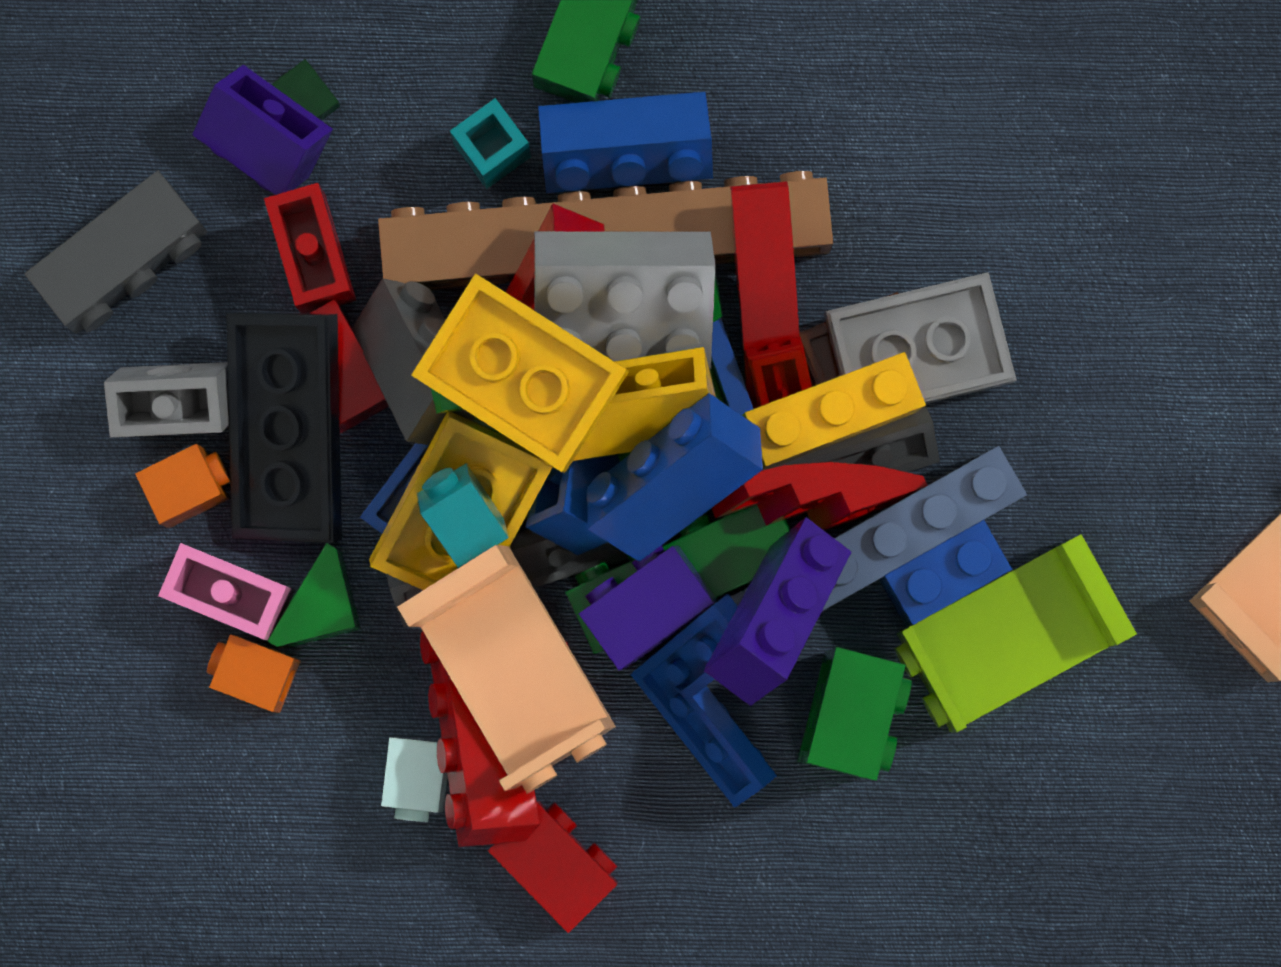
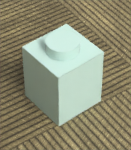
(413, 780)

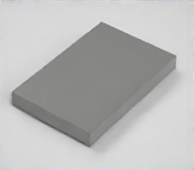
(944, 329)

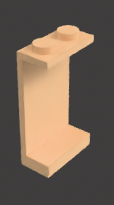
(1246, 602)
(511, 667)

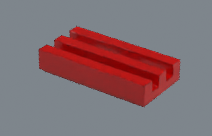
(776, 355)

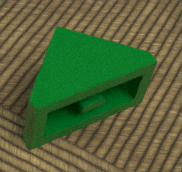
(320, 606)

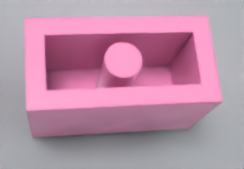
(225, 592)

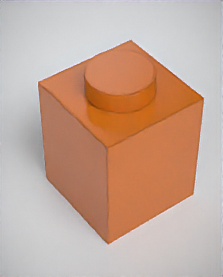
(184, 485)
(252, 672)

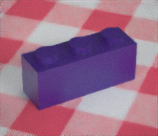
(778, 612)

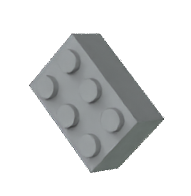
(628, 289)

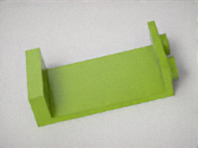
(1013, 634)

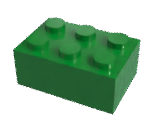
(854, 714)

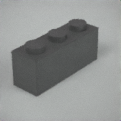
(117, 254)
(394, 337)

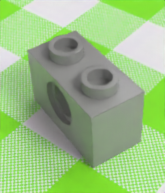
(167, 399)

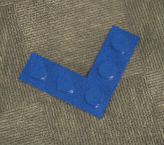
(679, 690)

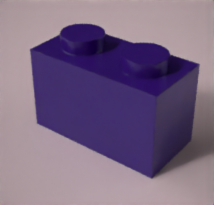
(261, 131)
(646, 606)

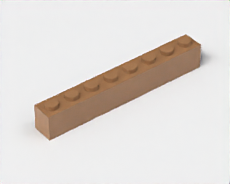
(492, 242)

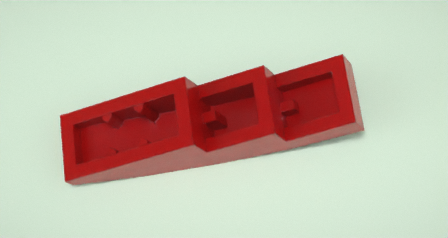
(765, 276)
(825, 490)

